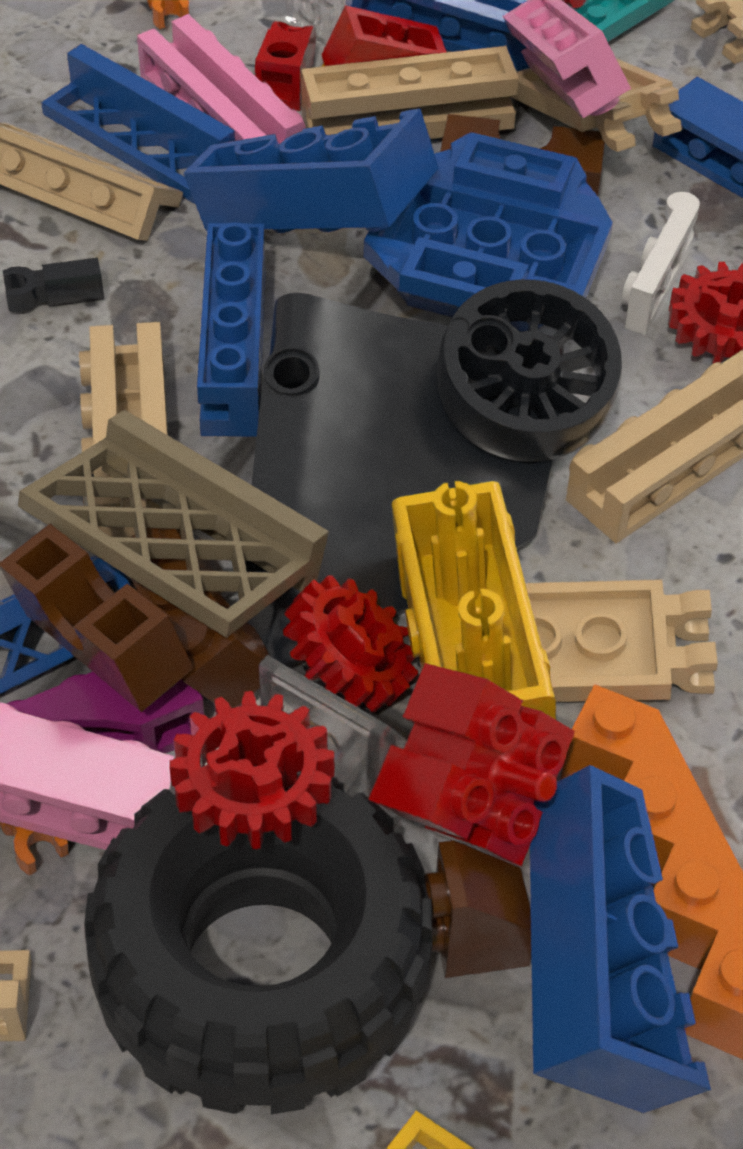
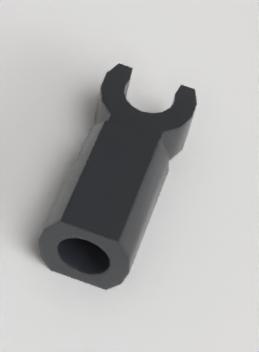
(55, 284)

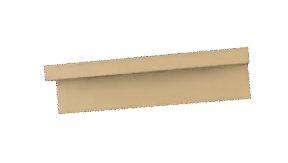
(81, 183)

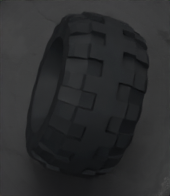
(279, 1039)

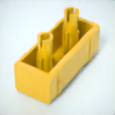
(469, 590)

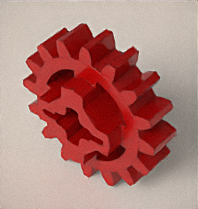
(709, 311)
(348, 640)
(250, 770)

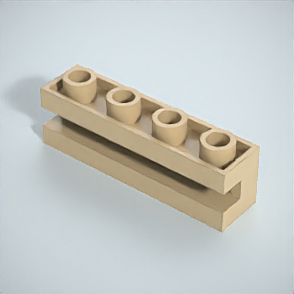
(440, 84)
(122, 380)
(661, 453)

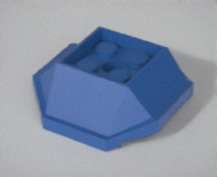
(491, 219)

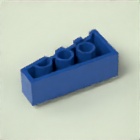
(316, 178)
(601, 949)

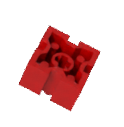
(473, 763)

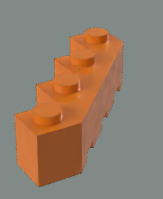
(697, 865)

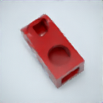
(282, 57)

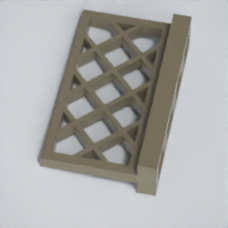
(194, 496)

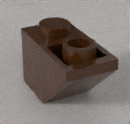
(478, 912)

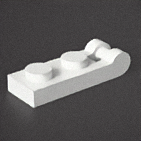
(660, 263)

